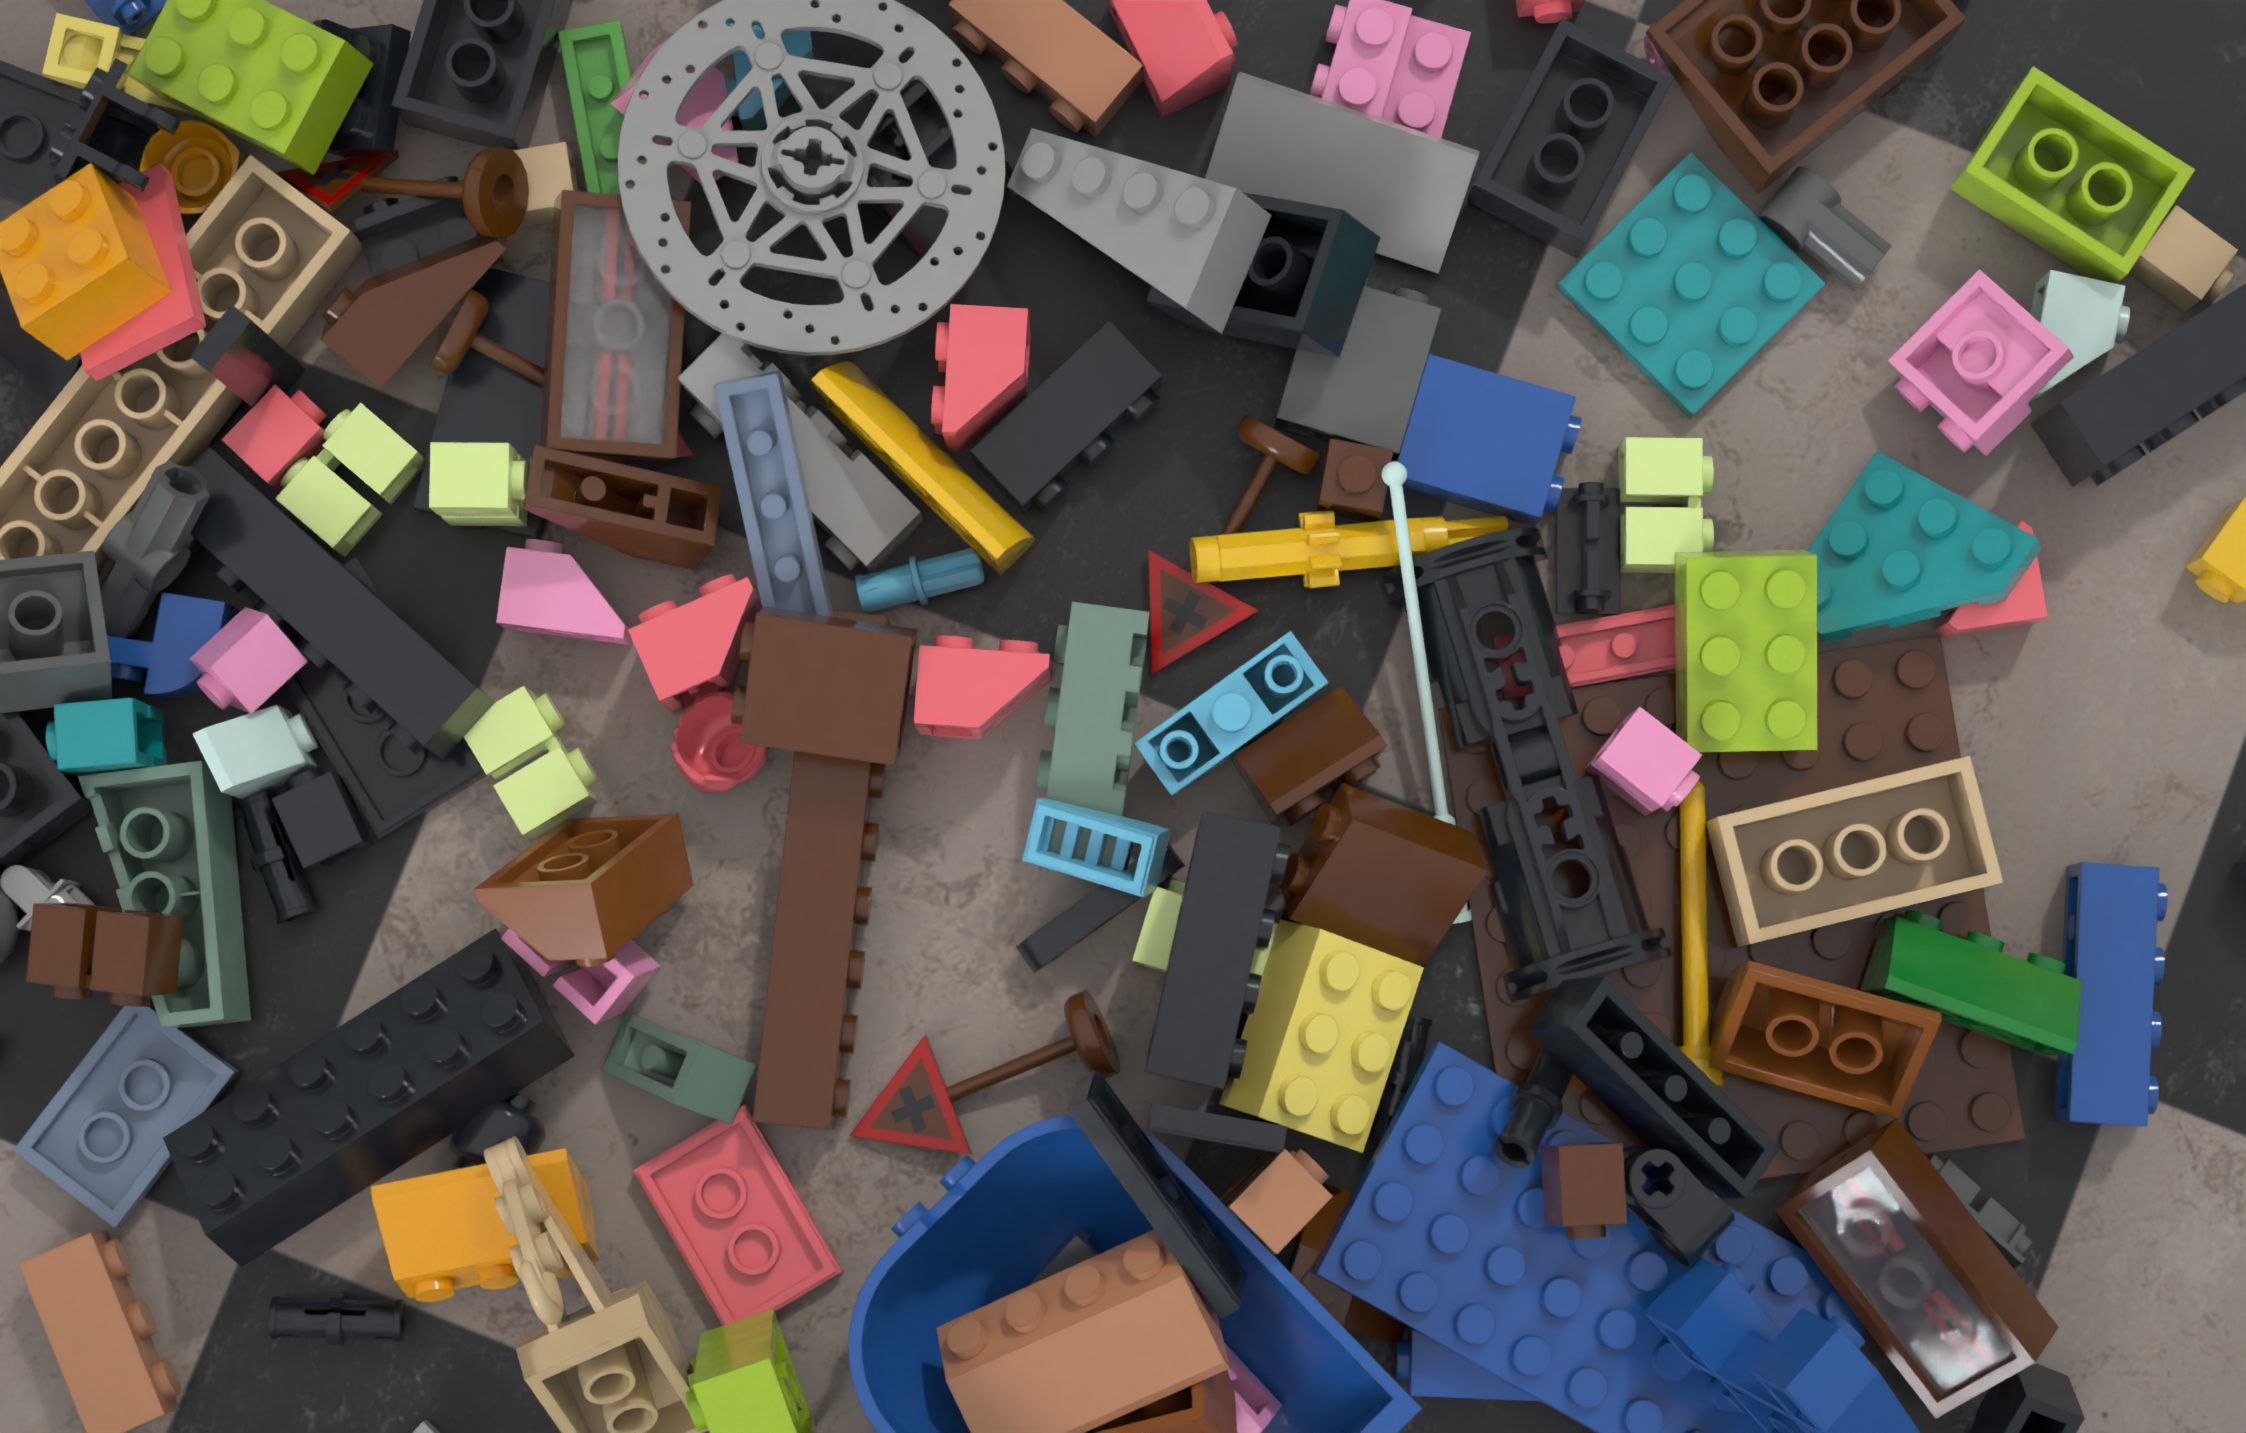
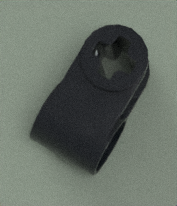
(1677, 1207)

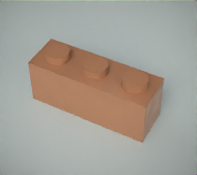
(1054, 52)
(1277, 1196)
(101, 1334)

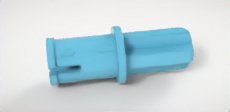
(919, 580)

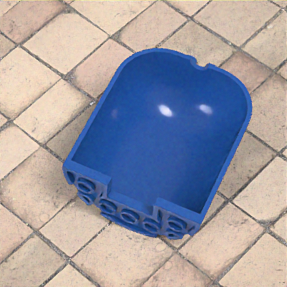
(1013, 1217)

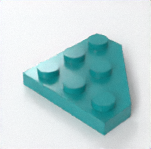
(1910, 550)

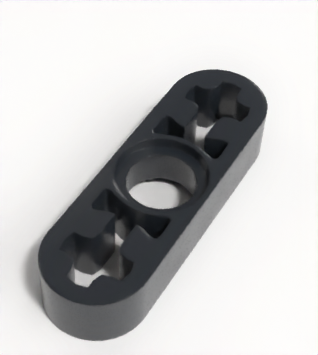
(1085, 918)

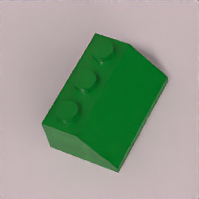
(1976, 984)

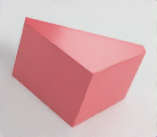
(2021, 608)

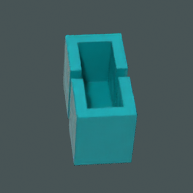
(106, 736)

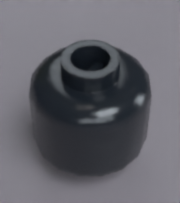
(495, 1125)

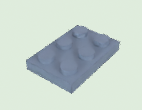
(111, 1114)

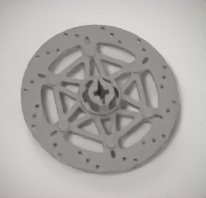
(805, 197)

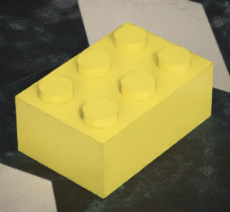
(1323, 1035)

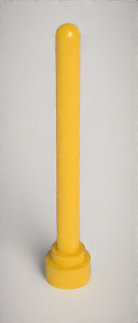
(1694, 932)

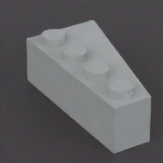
(1157, 222)
(844, 488)

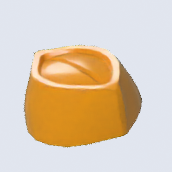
(199, 161)

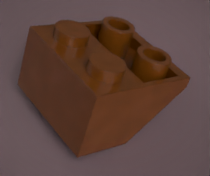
(1309, 755)

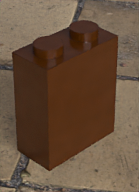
(825, 685)
(1382, 875)

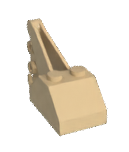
(604, 1364)

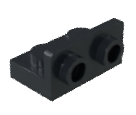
(371, 120)
(411, 229)

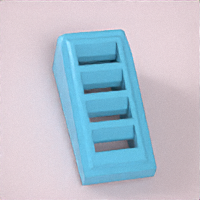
(1127, 830)

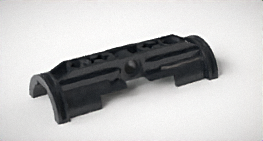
(1545, 932)

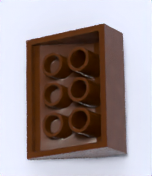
(1793, 71)

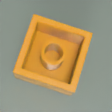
(79, 262)

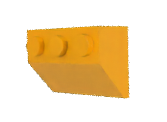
(448, 1232)

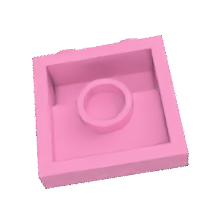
(1392, 64)
(1978, 364)

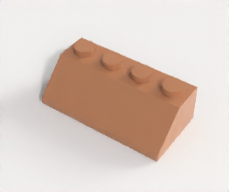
(1083, 1344)

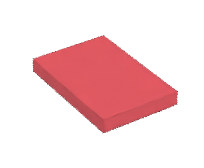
(175, 314)
(737, 1219)

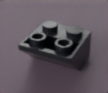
(940, 153)

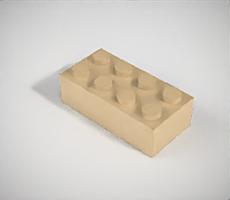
(1854, 851)

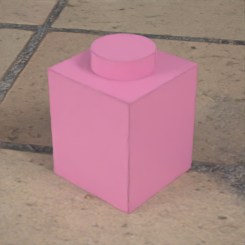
(246, 661)

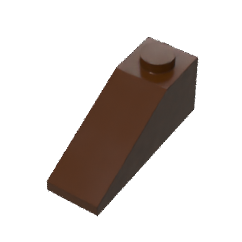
(402, 307)
(625, 506)

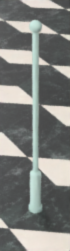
(1394, 475)

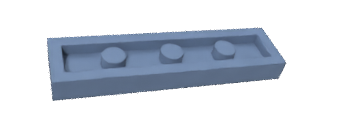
(773, 493)

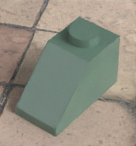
(678, 1068)

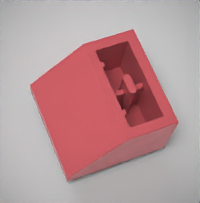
(1181, 48)
(985, 370)
(697, 644)
(973, 689)

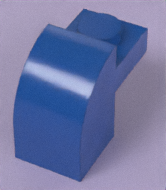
(180, 631)

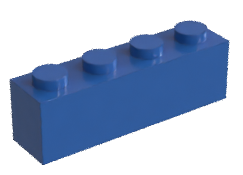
(2114, 953)

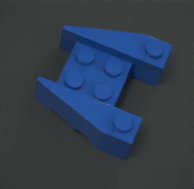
(1787, 1378)

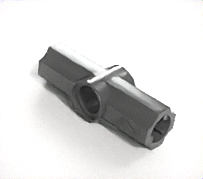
(148, 546)

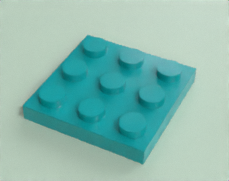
(1690, 285)

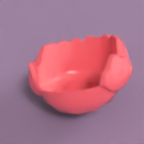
(709, 746)

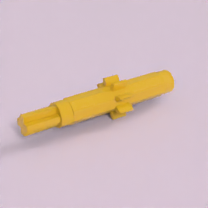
(1324, 548)

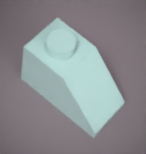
(2082, 315)
(257, 750)

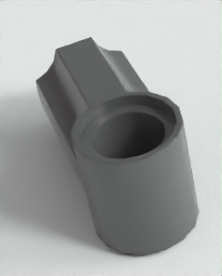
(1810, 219)

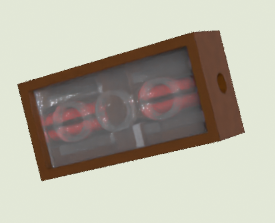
(609, 338)
(1917, 1269)

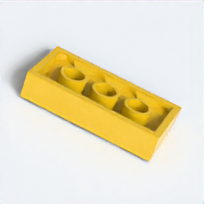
(922, 465)

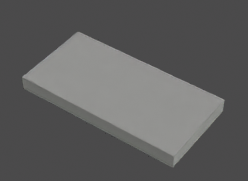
(1336, 157)

